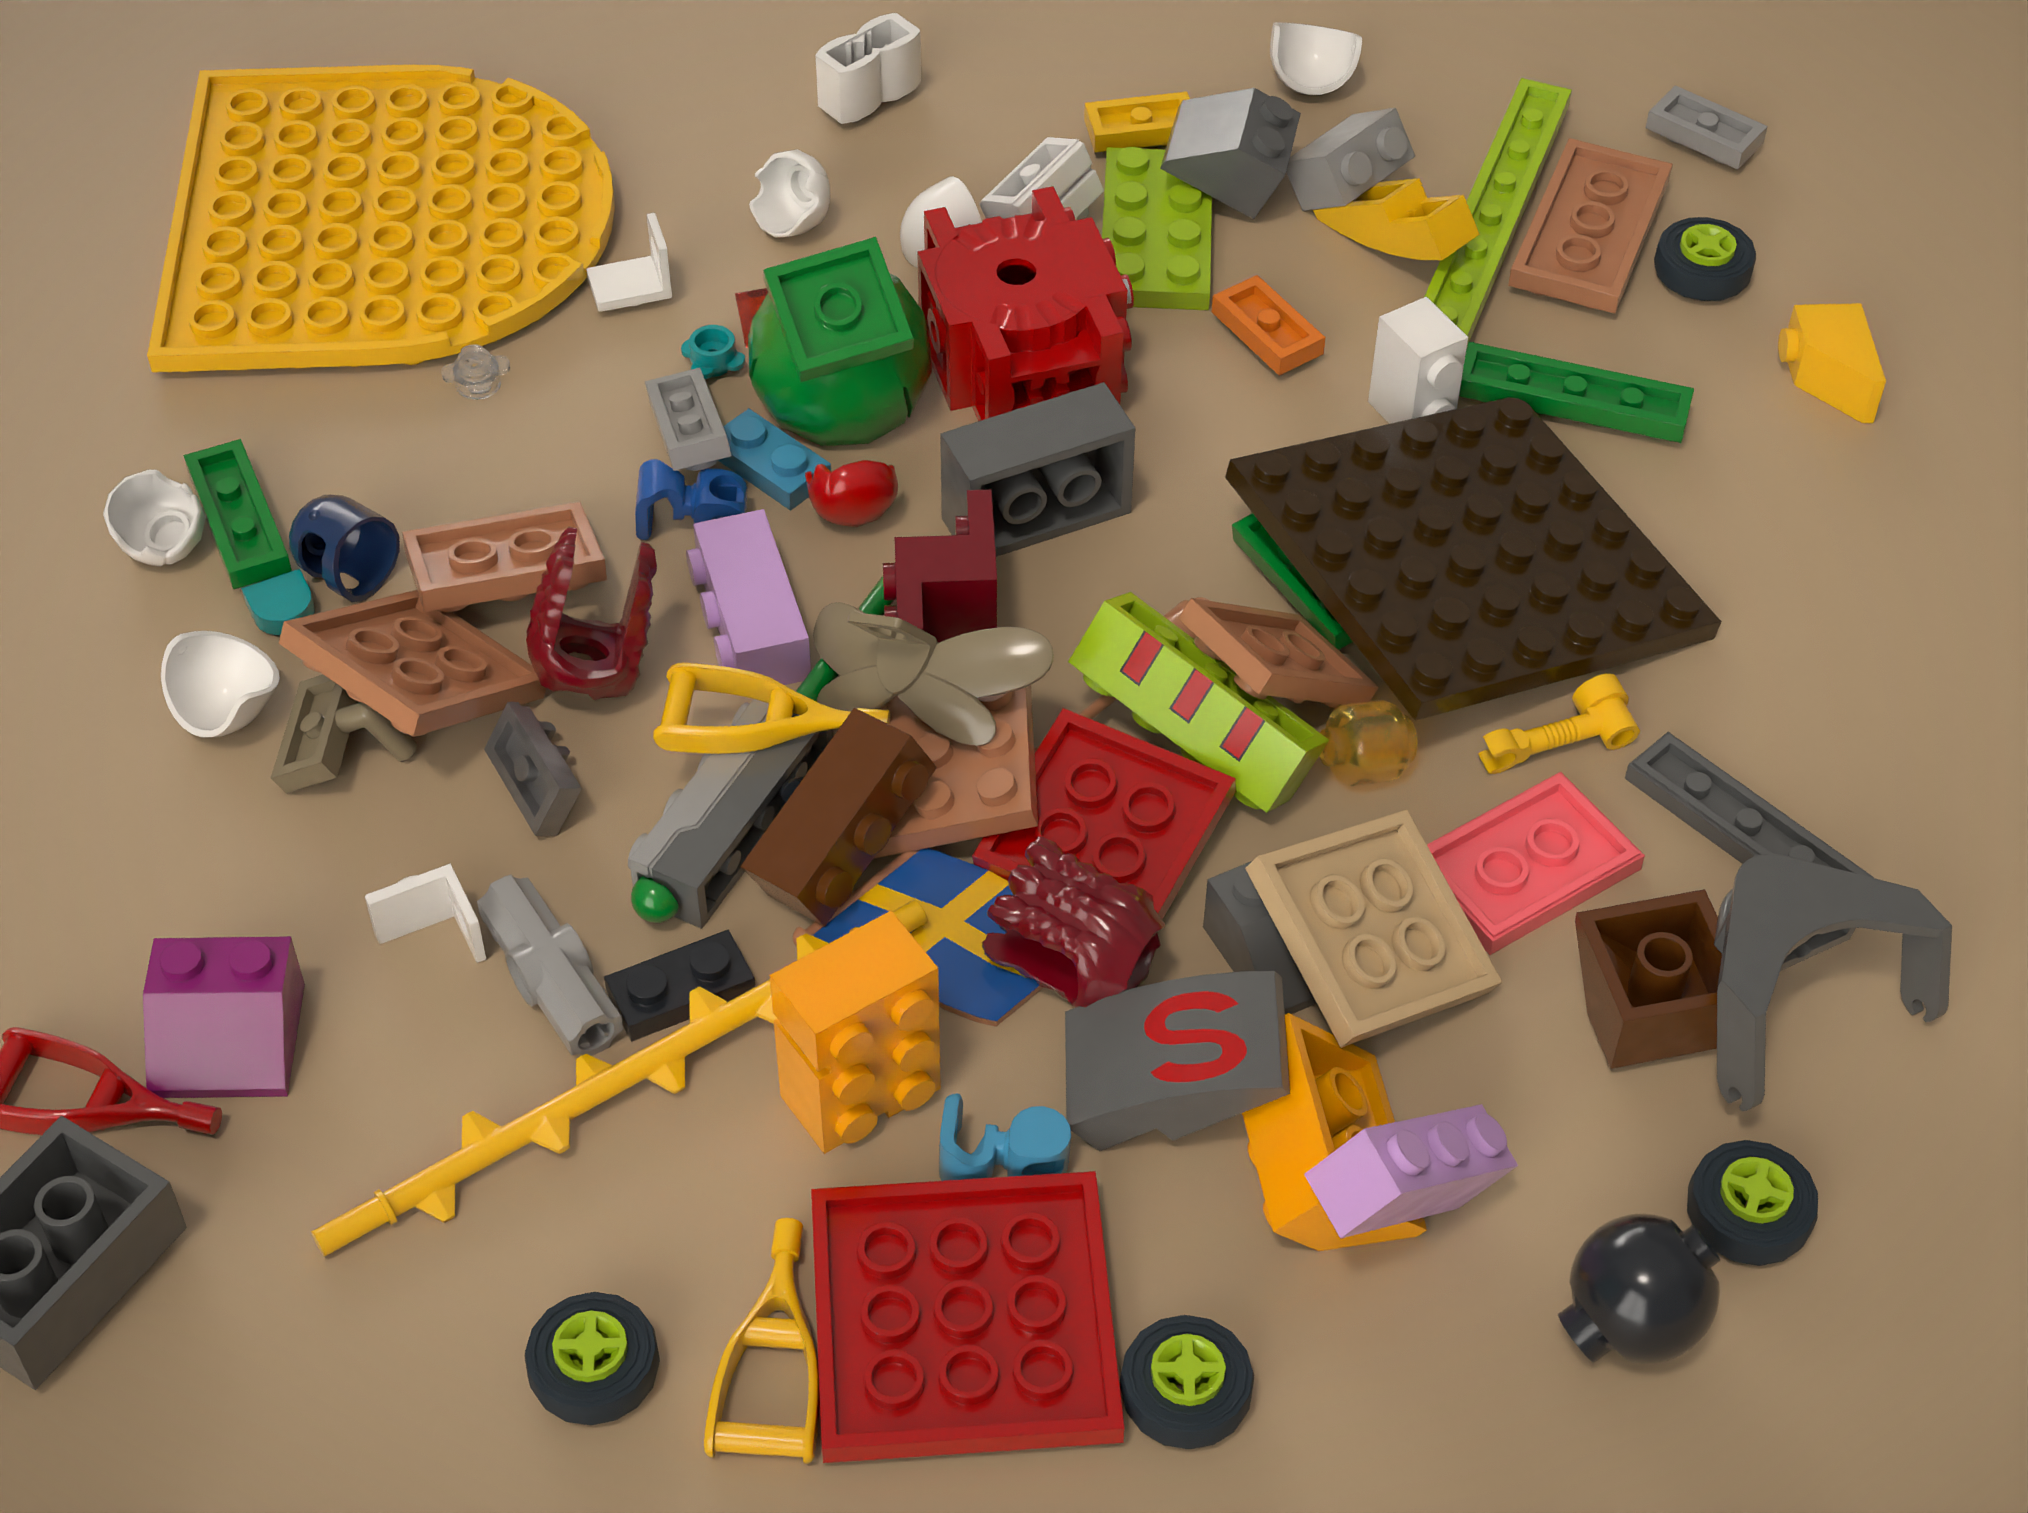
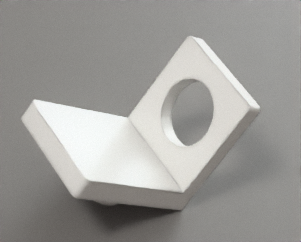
(636, 279)
(421, 903)

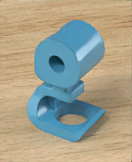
(1031, 1146)

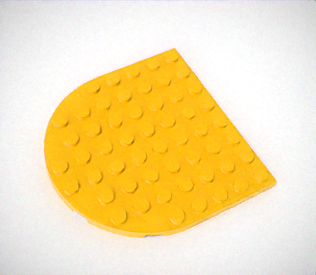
(372, 217)

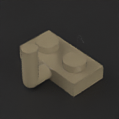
(319, 734)

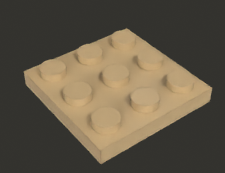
(1373, 927)

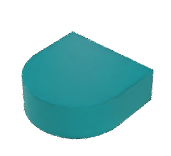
(279, 601)

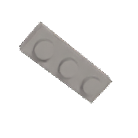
(688, 420)

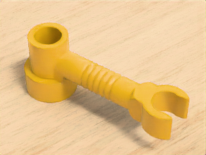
(1602, 713)

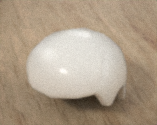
(791, 194)
(154, 518)

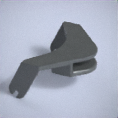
(1790, 912)

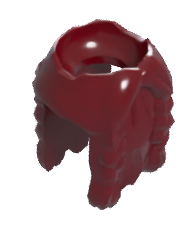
(612, 647)
(1073, 927)

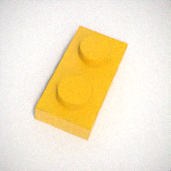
(1132, 121)

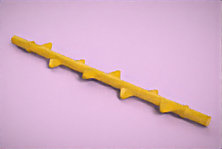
(549, 1123)

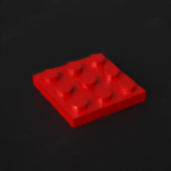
(1117, 807)

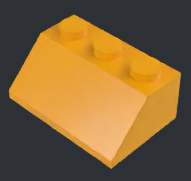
(1329, 1102)

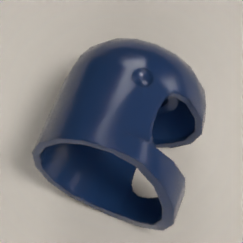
(344, 537)

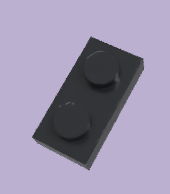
(657, 990)

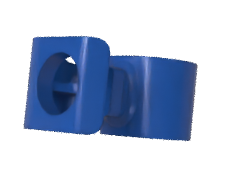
(713, 496)

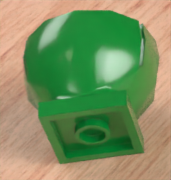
(839, 346)

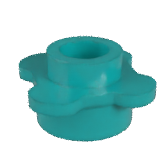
(713, 351)

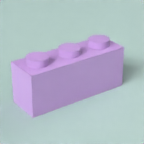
(749, 597)
(1410, 1169)

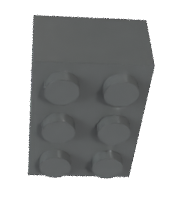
(1047, 467)
(73, 1242)

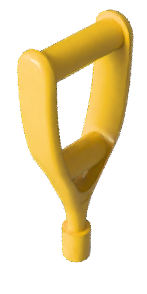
(779, 724)
(763, 1331)

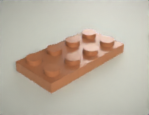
(1590, 225)

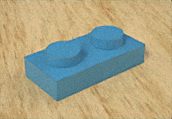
(770, 458)

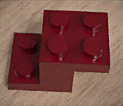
(947, 580)

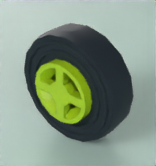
(1705, 259)
(1778, 1198)
(564, 1355)
(1195, 1355)

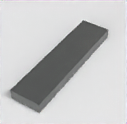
(1724, 807)

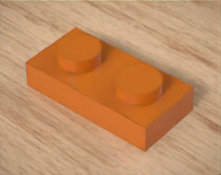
(1268, 325)

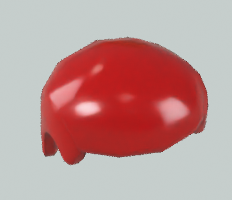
(852, 492)

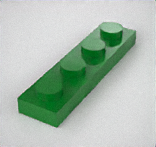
(1577, 391)

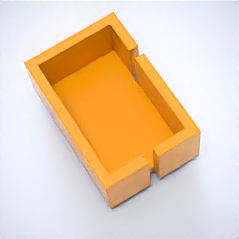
(857, 1031)

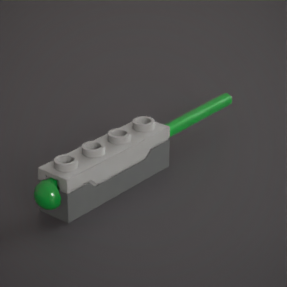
(723, 812)

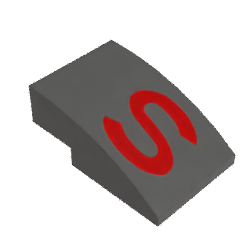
(1175, 1056)

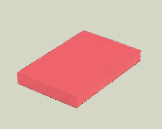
(1532, 860)

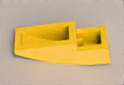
(1403, 221)

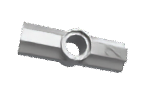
(550, 966)

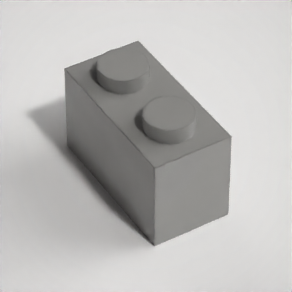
(1349, 159)

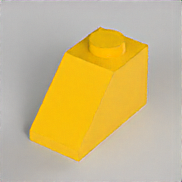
(1834, 357)

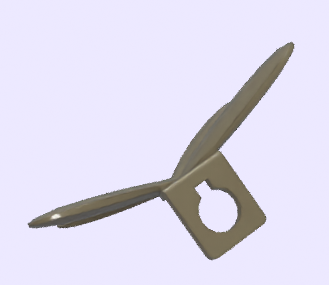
(936, 680)

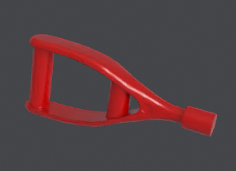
(102, 1107)

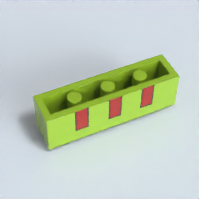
(1195, 702)

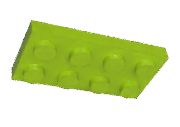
(1157, 230)

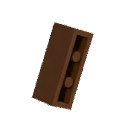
(839, 816)

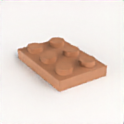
(497, 556)
(1276, 654)

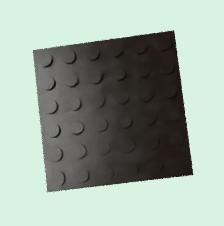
(1470, 555)

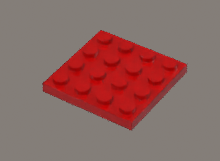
(963, 1317)

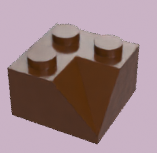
(1651, 977)

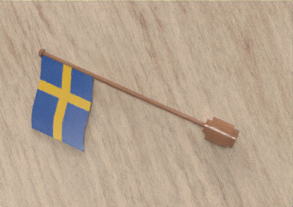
(957, 919)

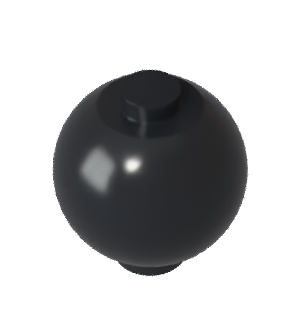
(1642, 1290)

